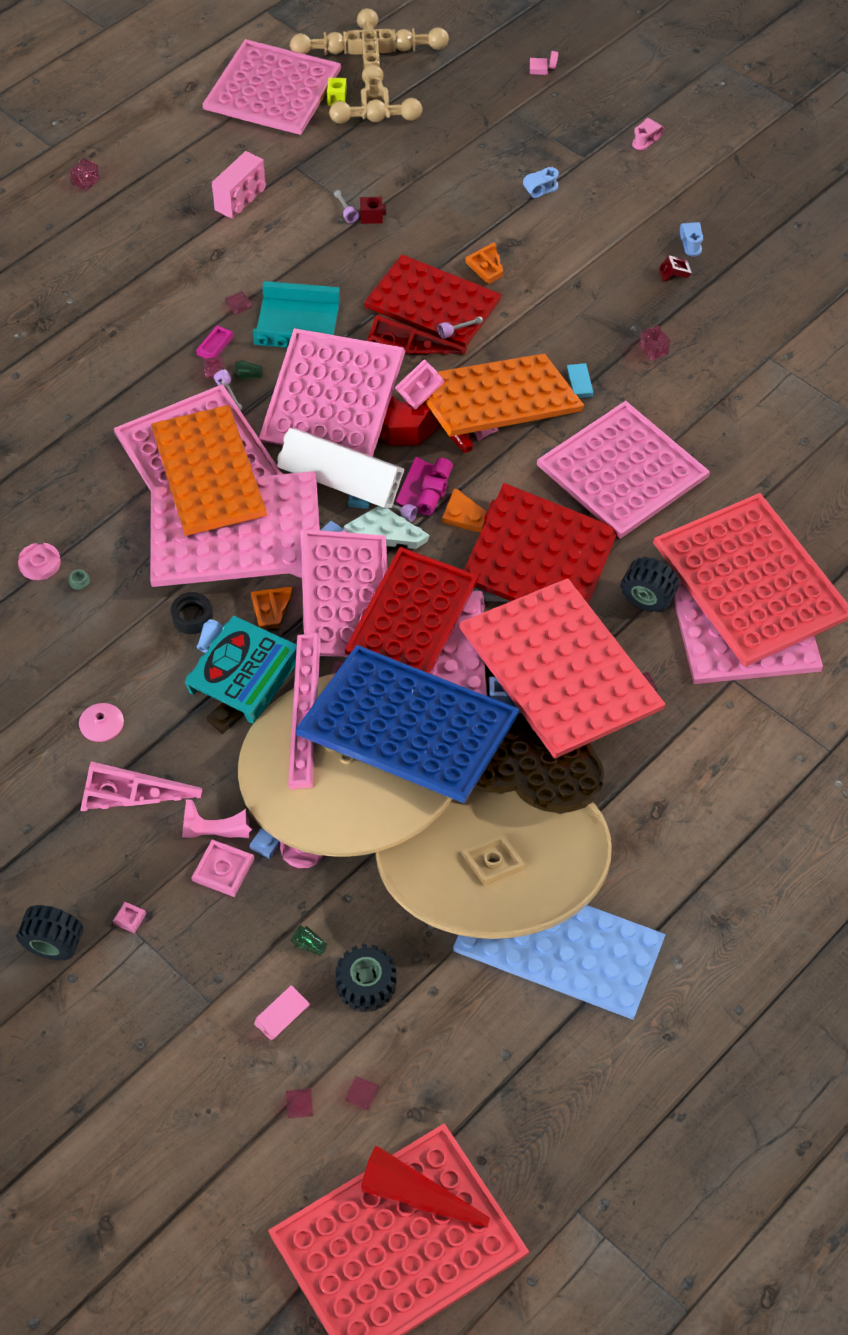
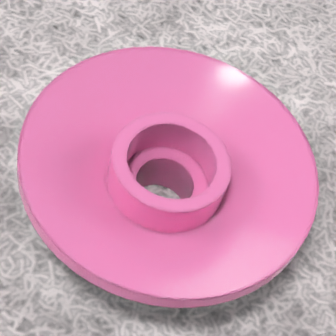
(102, 729)

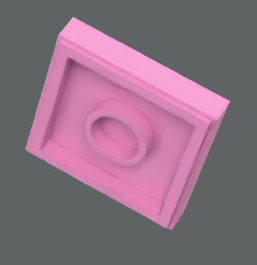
(223, 868)

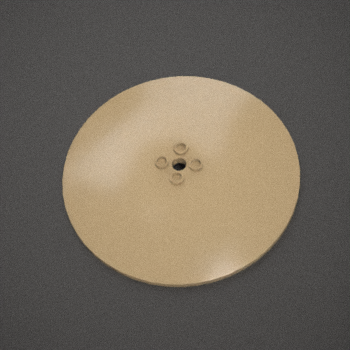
(351, 803)
(542, 876)

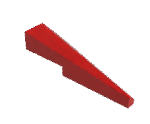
(412, 339)
(397, 1181)

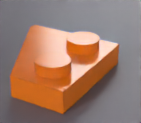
(486, 263)
(271, 606)

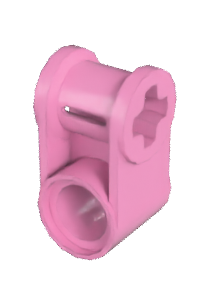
(646, 134)

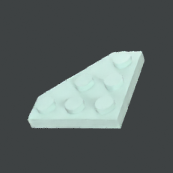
(385, 522)

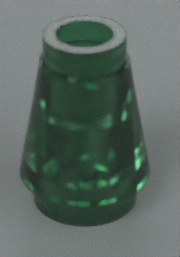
(247, 370)
(308, 940)

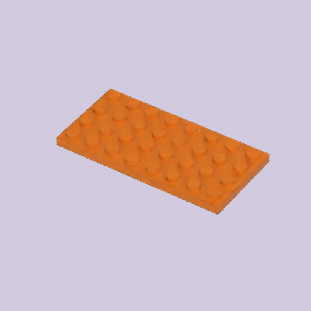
(501, 395)
(208, 470)

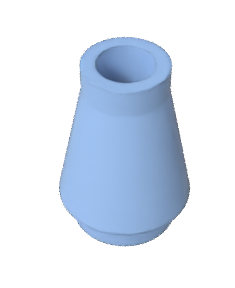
(209, 632)

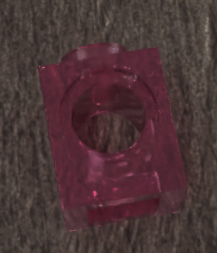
(84, 174)
(654, 342)

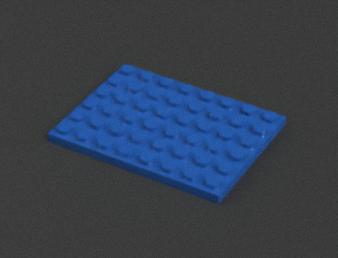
(408, 723)

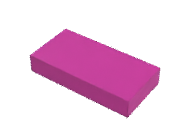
(215, 342)

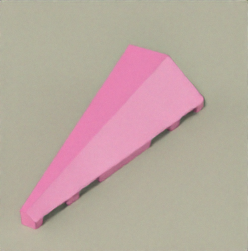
(115, 786)

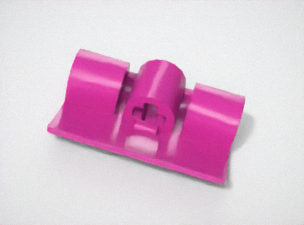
(425, 484)

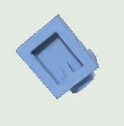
(264, 844)

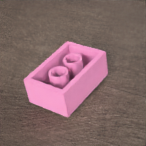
(239, 184)

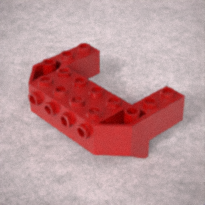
(403, 423)

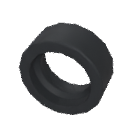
(186, 600)

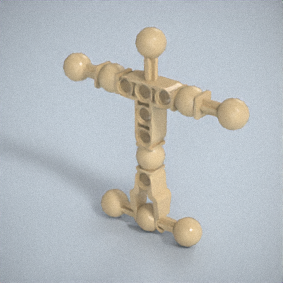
(370, 43)

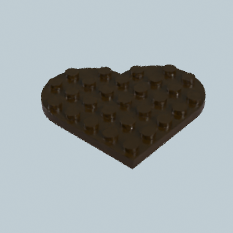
(539, 778)

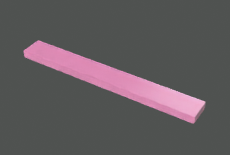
(305, 695)

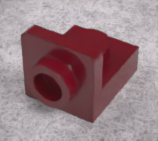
(674, 266)

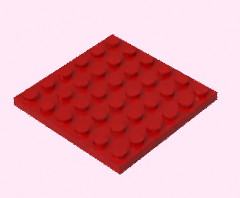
(537, 544)

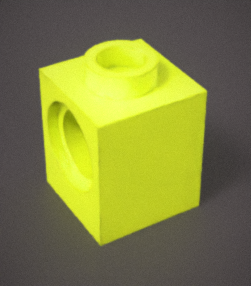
(336, 90)

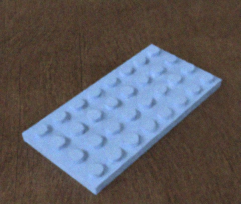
(585, 957)

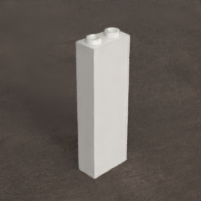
(340, 467)

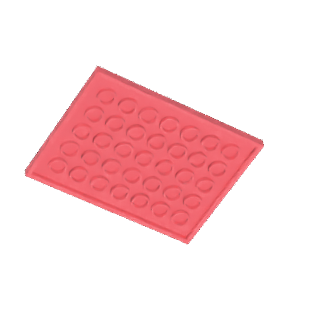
(753, 579)
(561, 667)
(391, 1267)

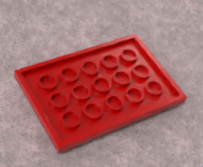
(430, 296)
(414, 610)

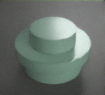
(79, 579)

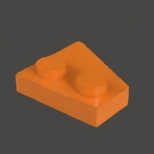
(464, 513)

